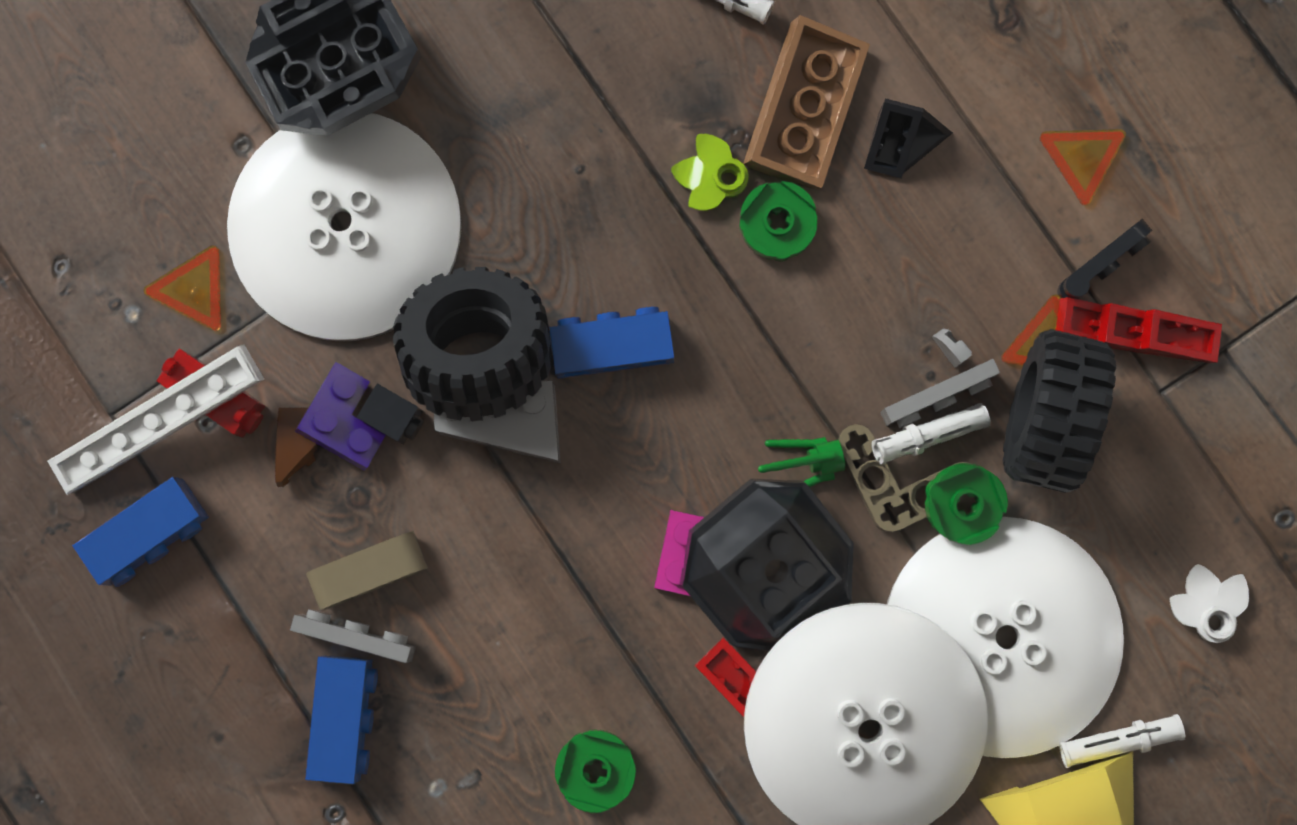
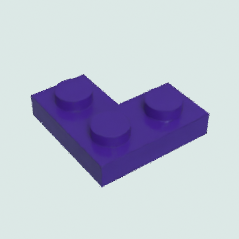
(331, 420)

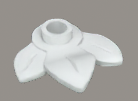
(1210, 597)

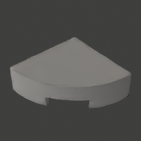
(955, 351)

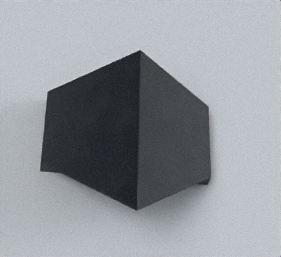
(902, 138)

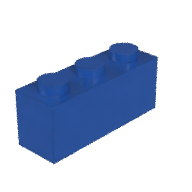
(611, 343)
(141, 533)
(341, 719)

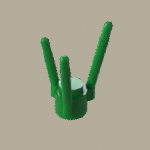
(823, 458)

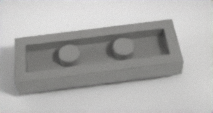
(941, 394)
(353, 635)

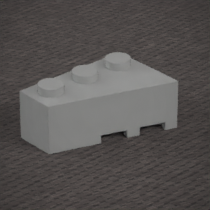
(525, 431)

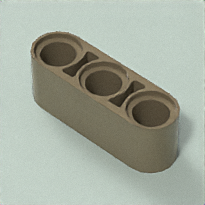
(366, 570)

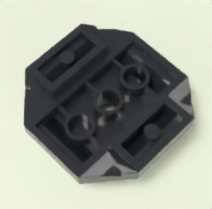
(302, 40)
(738, 540)

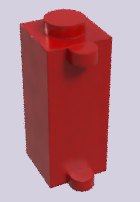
(237, 415)

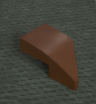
(292, 449)

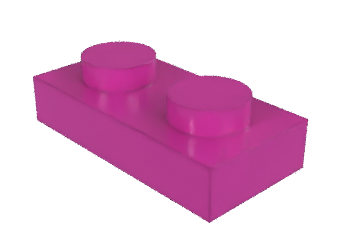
(674, 551)

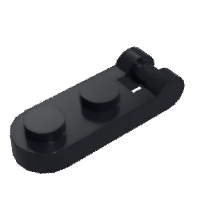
(1105, 261)

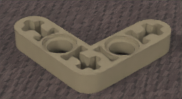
(889, 491)

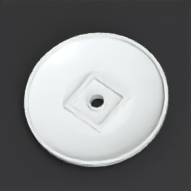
(355, 278)
(1062, 618)
(857, 668)

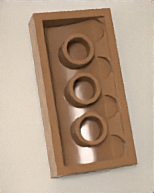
(806, 103)

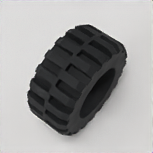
(482, 381)
(1059, 411)

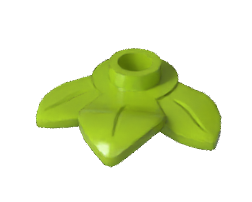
(705, 173)

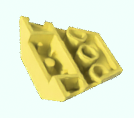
(1082, 797)

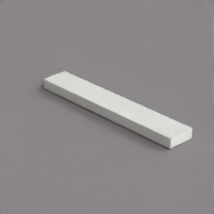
(156, 419)

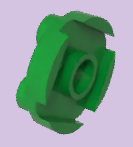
(774, 199)
(985, 514)
(575, 782)

